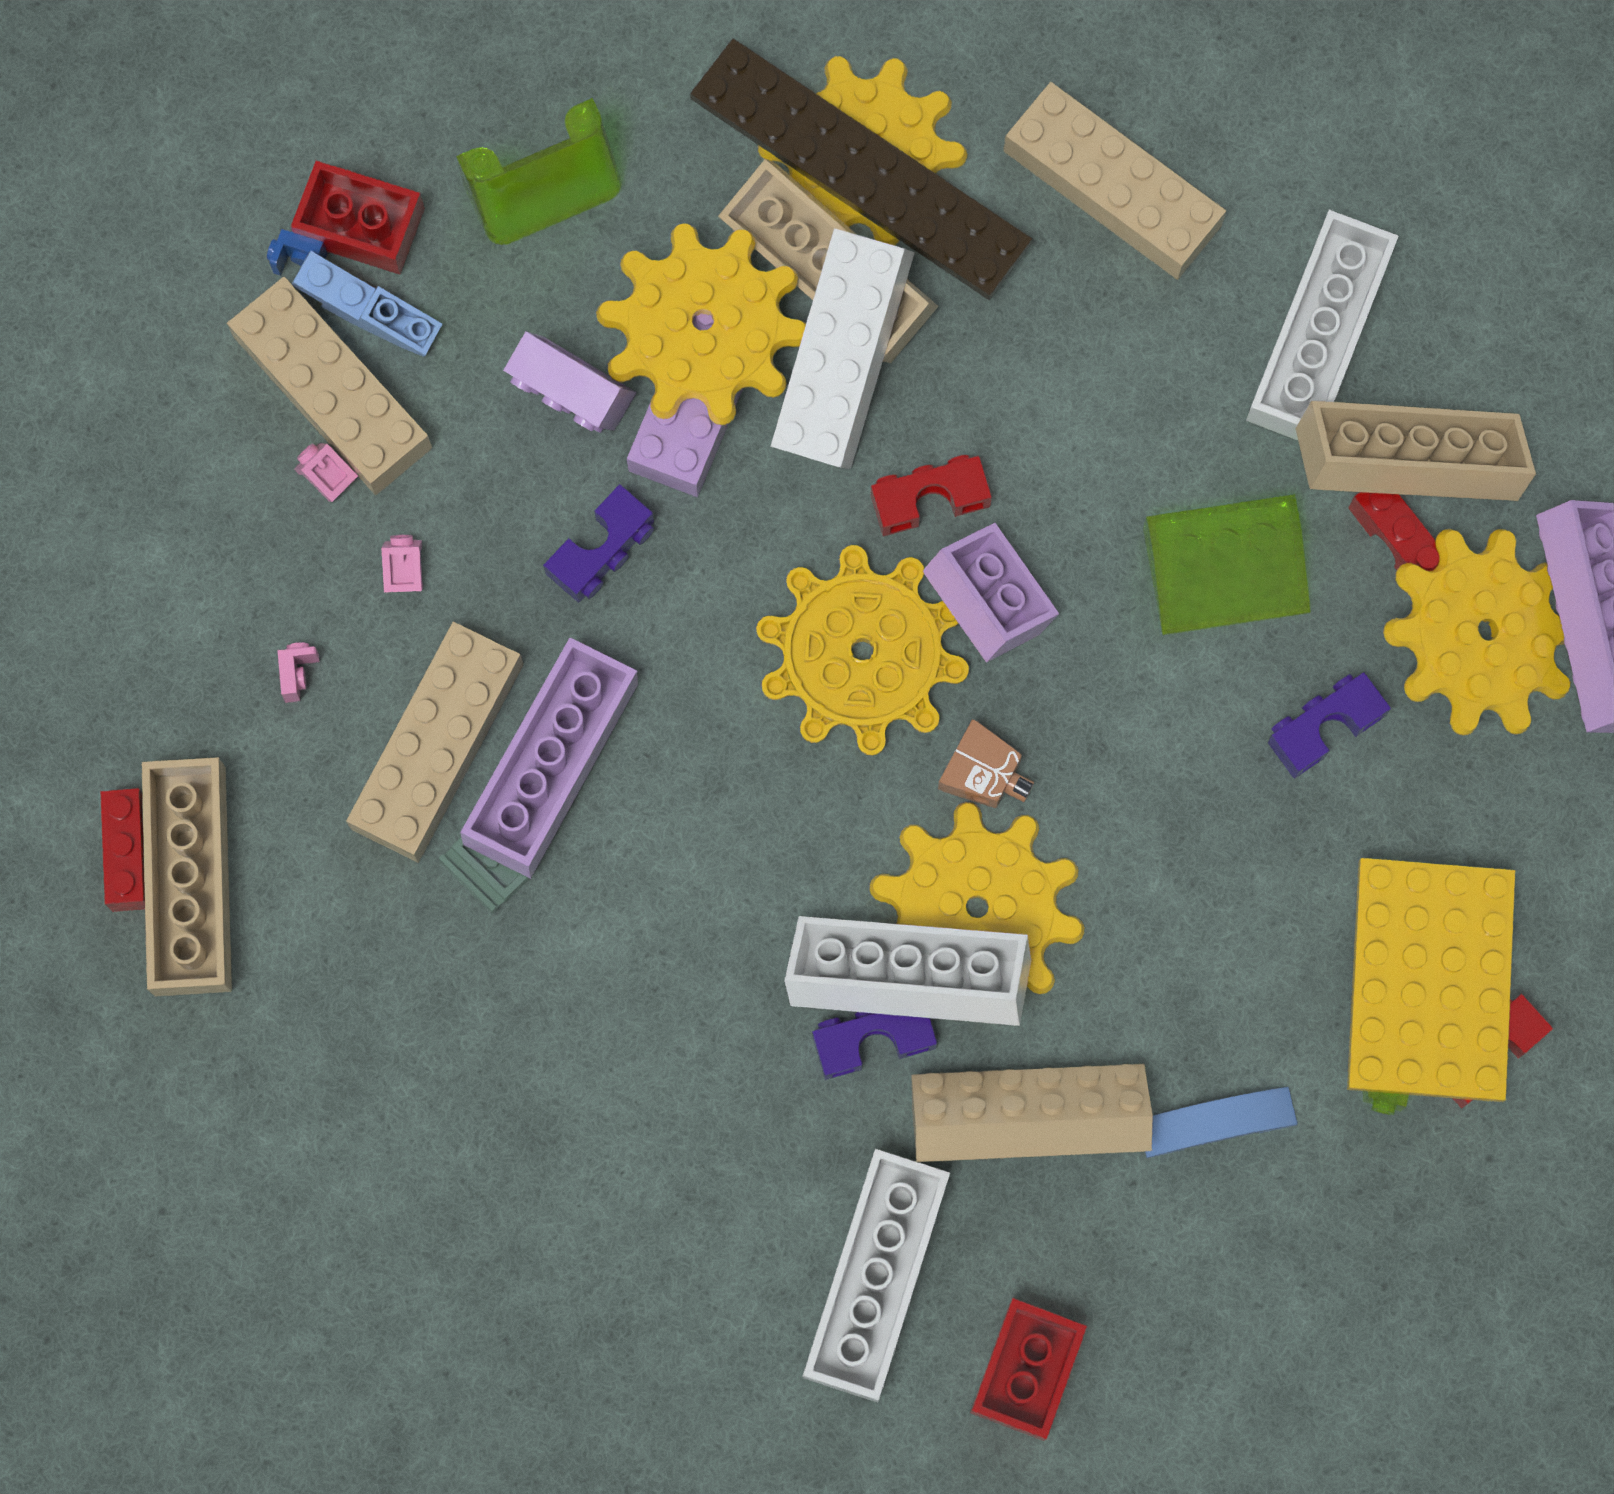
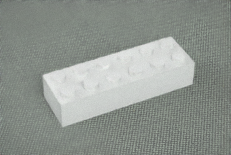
(1322, 322)
(842, 349)
(908, 970)
(876, 1275)

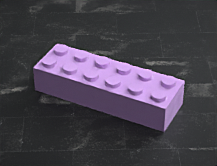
(681, 447)
(1581, 568)
(549, 758)

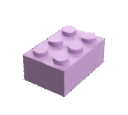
(568, 383)
(990, 592)

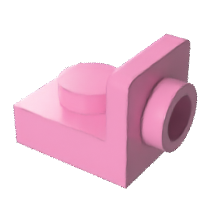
(325, 470)
(402, 564)
(293, 677)

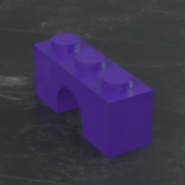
(581, 570)
(1353, 703)
(839, 1042)

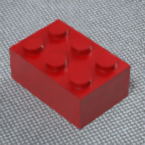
(359, 216)
(1028, 1369)

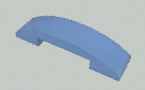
(1221, 1120)

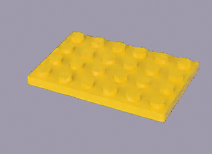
(1431, 980)

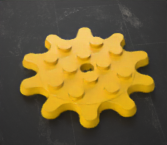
(893, 115)
(697, 362)
(852, 610)
(1446, 636)
(989, 867)

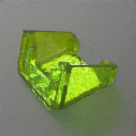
(544, 185)

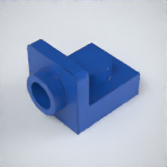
(294, 246)

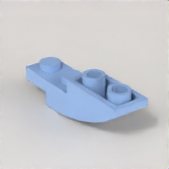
(366, 306)

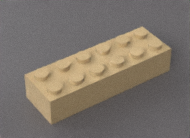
(1114, 180)
(796, 232)
(329, 385)
(1414, 451)
(435, 742)
(186, 877)
(1031, 1112)

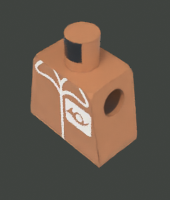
(984, 769)

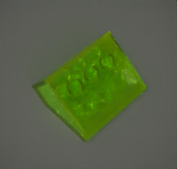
(1227, 564)

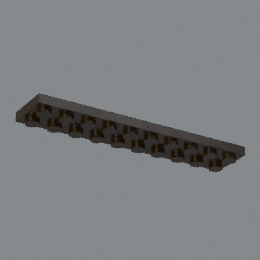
(861, 169)

